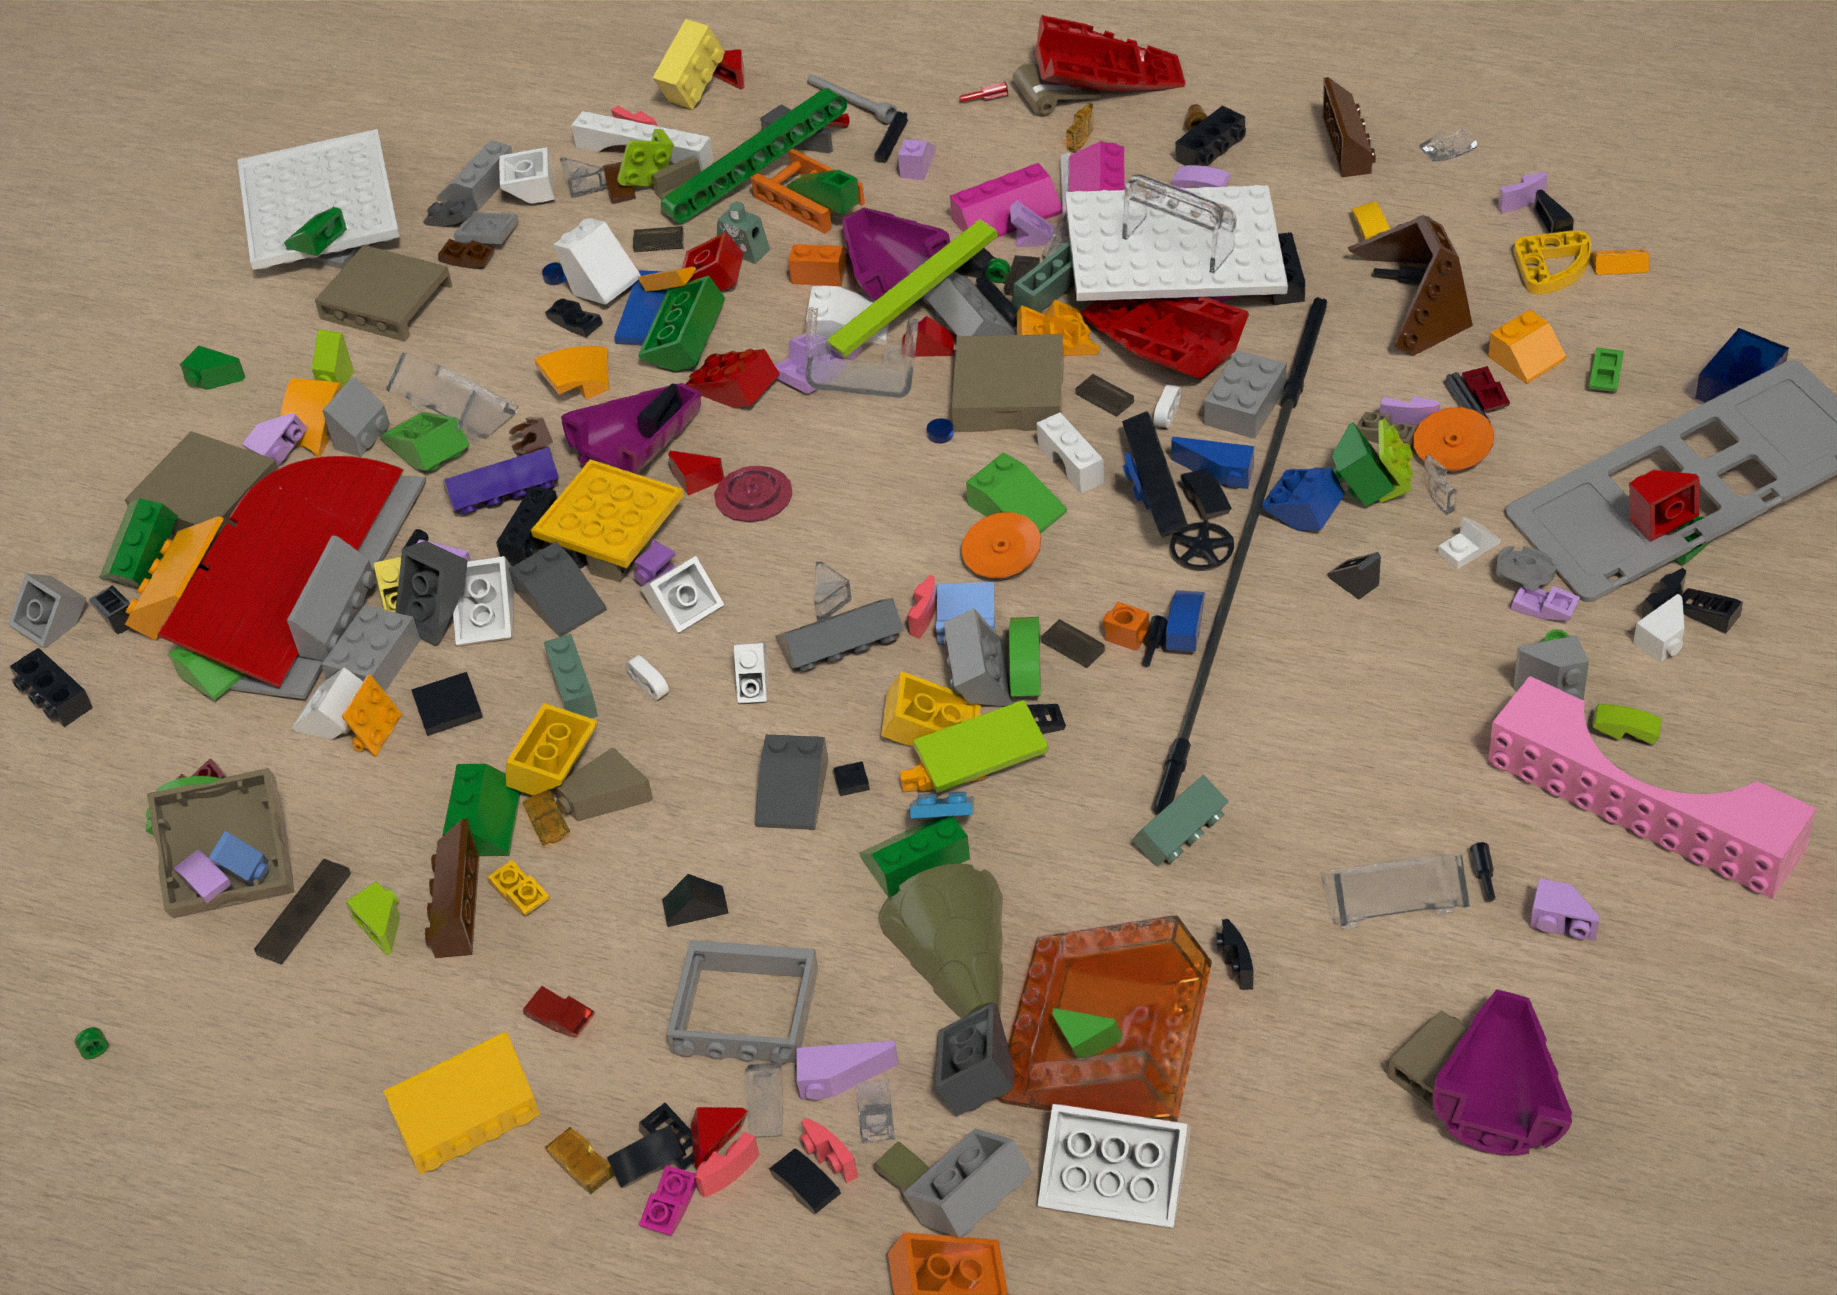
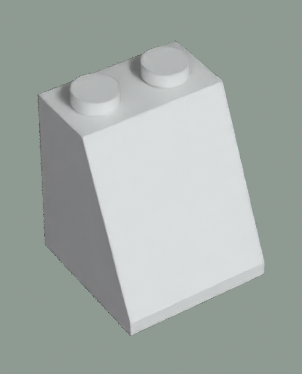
(595, 262)

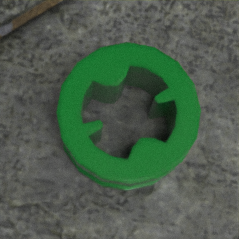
(997, 270)
(91, 1043)

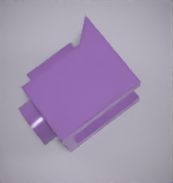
(653, 562)

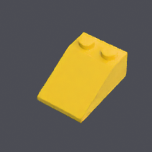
(922, 707)

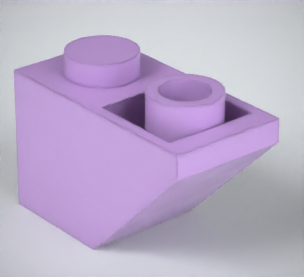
(276, 437)
(1563, 911)

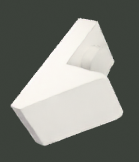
(1468, 544)

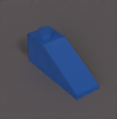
(1227, 462)

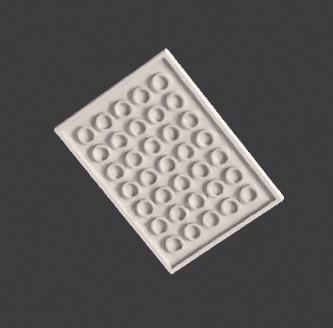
(296, 183)
(1170, 254)

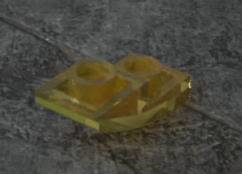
(1081, 130)
(546, 817)
(579, 1160)

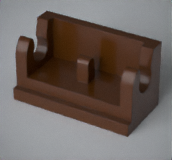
(534, 435)

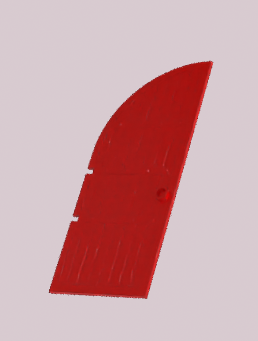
(263, 563)

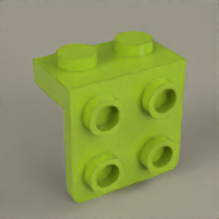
(644, 159)
(1396, 459)

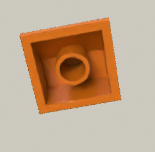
(818, 264)

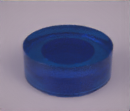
(553, 274)
(940, 430)

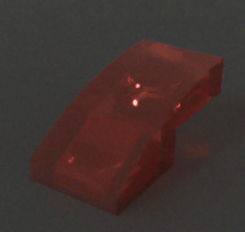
(558, 1014)

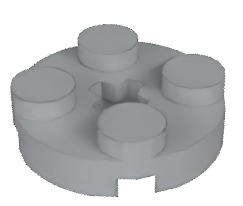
(1526, 566)

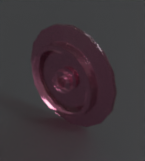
(753, 494)

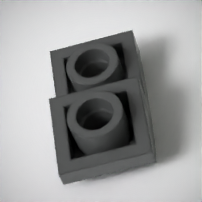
(448, 213)

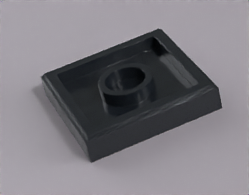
(447, 703)

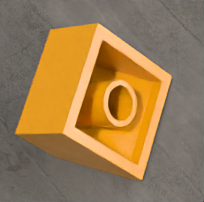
(1526, 346)

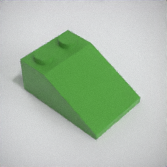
(426, 440)
(1012, 487)

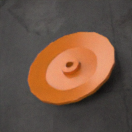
(1454, 437)
(1001, 545)

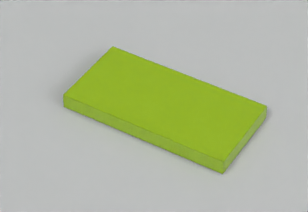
(980, 746)

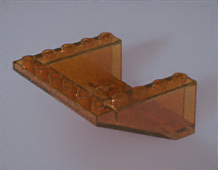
(1136, 972)

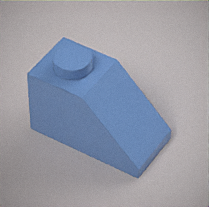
(239, 859)

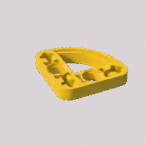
(1575, 242)

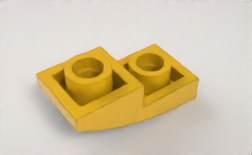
(1370, 219)
(517, 888)

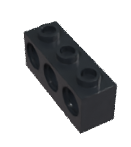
(1211, 137)
(1293, 272)
(516, 539)
(50, 687)

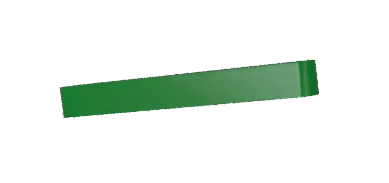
(753, 155)

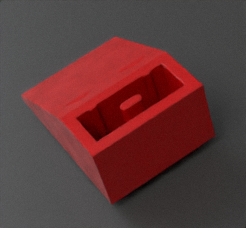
(734, 377)

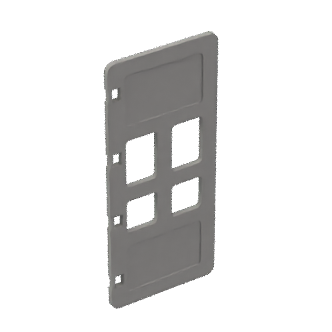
(1584, 517)

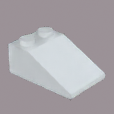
(838, 308)
(485, 603)

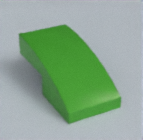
(1606, 369)

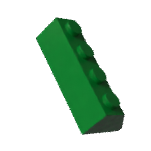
(683, 325)

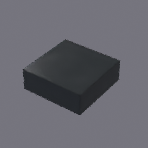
(851, 778)

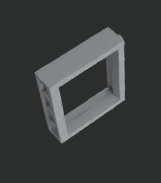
(741, 959)

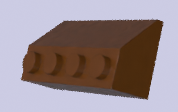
(1346, 131)
(453, 893)

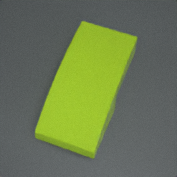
(1618, 719)

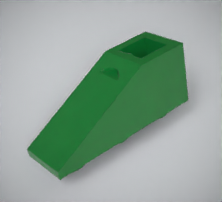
(829, 188)

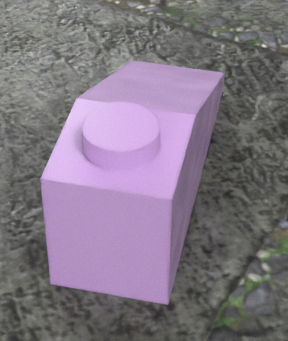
(836, 1068)

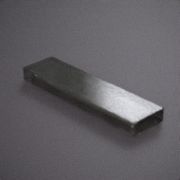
(302, 911)

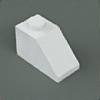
(1662, 630)

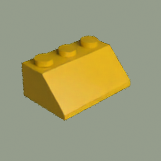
(548, 749)

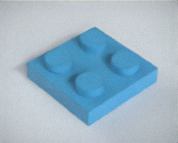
(954, 805)

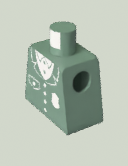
(745, 230)

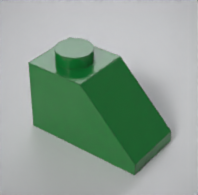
(211, 368)

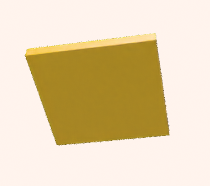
(608, 513)

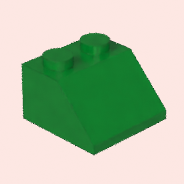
(1360, 467)

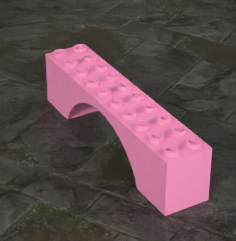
(1740, 833)

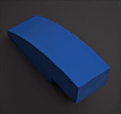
(1185, 620)

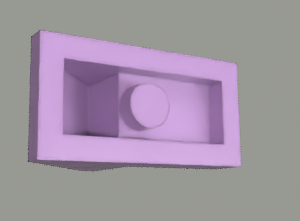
(1031, 228)

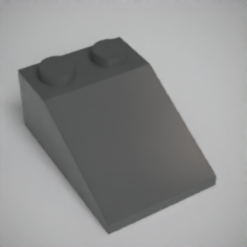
(430, 587)
(556, 589)
(791, 781)
(973, 1061)

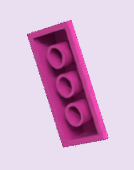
(1097, 168)
(993, 199)

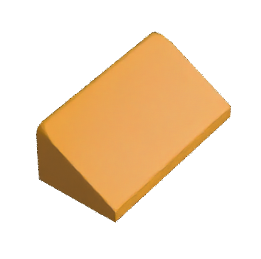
(1621, 261)
(666, 279)

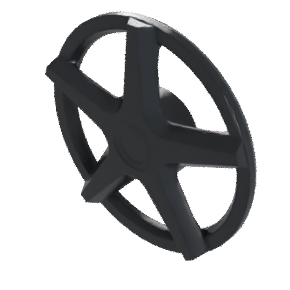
(1202, 545)

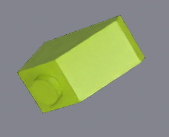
(331, 358)
(376, 915)

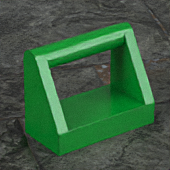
(318, 232)

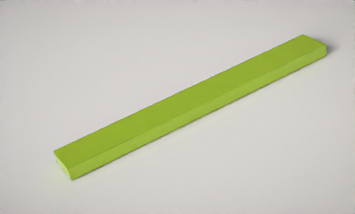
(912, 288)

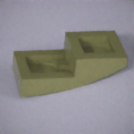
(901, 1166)

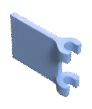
(960, 598)

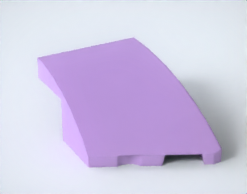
(793, 369)

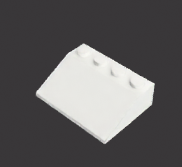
(1114, 1165)

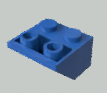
(1305, 498)

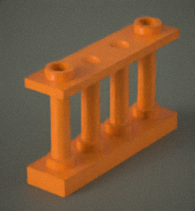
(790, 202)

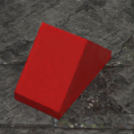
(731, 69)
(933, 339)
(695, 471)
(714, 1129)

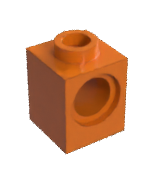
(1126, 625)

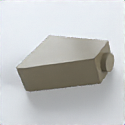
(603, 787)
(1425, 1055)

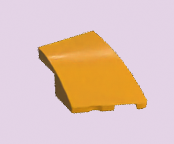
(1058, 320)
(576, 367)
(307, 400)

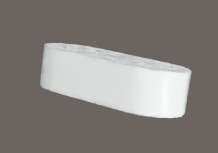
(1167, 406)
(647, 677)

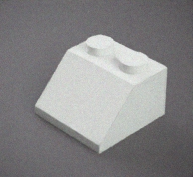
(528, 175)
(682, 595)
(326, 706)

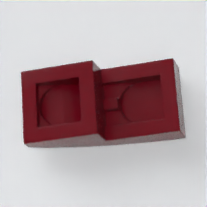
(1485, 390)

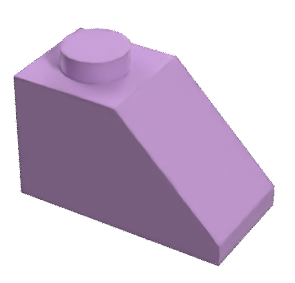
(915, 158)

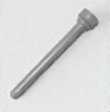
(884, 111)

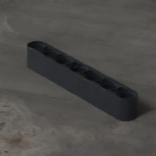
(1155, 474)

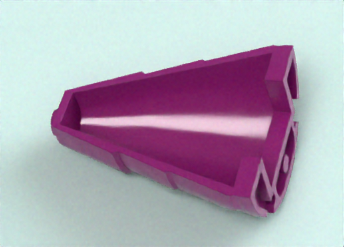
(888, 248)
(612, 433)
(1502, 1083)

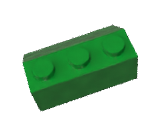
(138, 542)
(490, 807)
(915, 850)

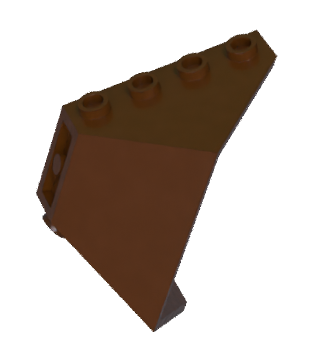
(1441, 301)

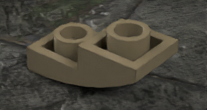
(1369, 427)

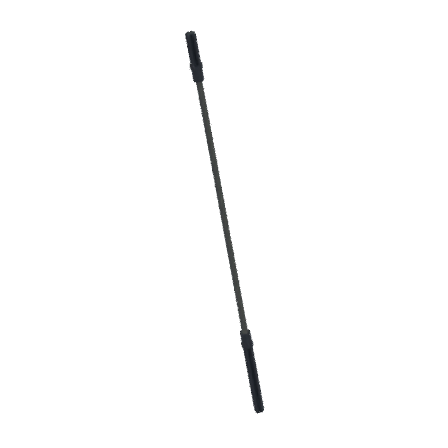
(1294, 386)

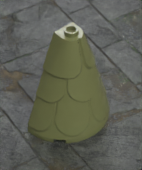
(951, 933)

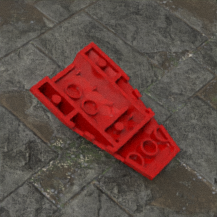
(1087, 59)
(1171, 330)

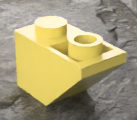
(388, 580)

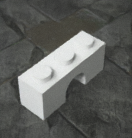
(1061, 440)

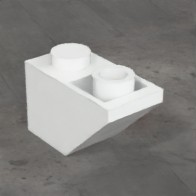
(751, 672)

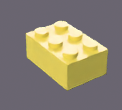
(689, 64)

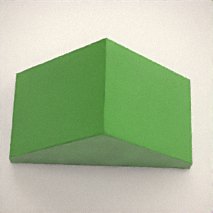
(1086, 1032)

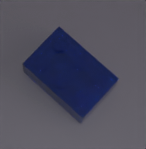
(1737, 362)

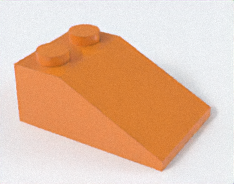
(946, 1265)

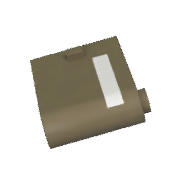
(1044, 95)

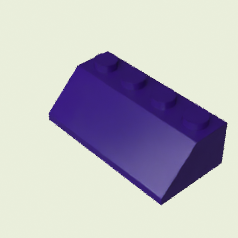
(501, 479)

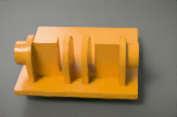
(371, 716)

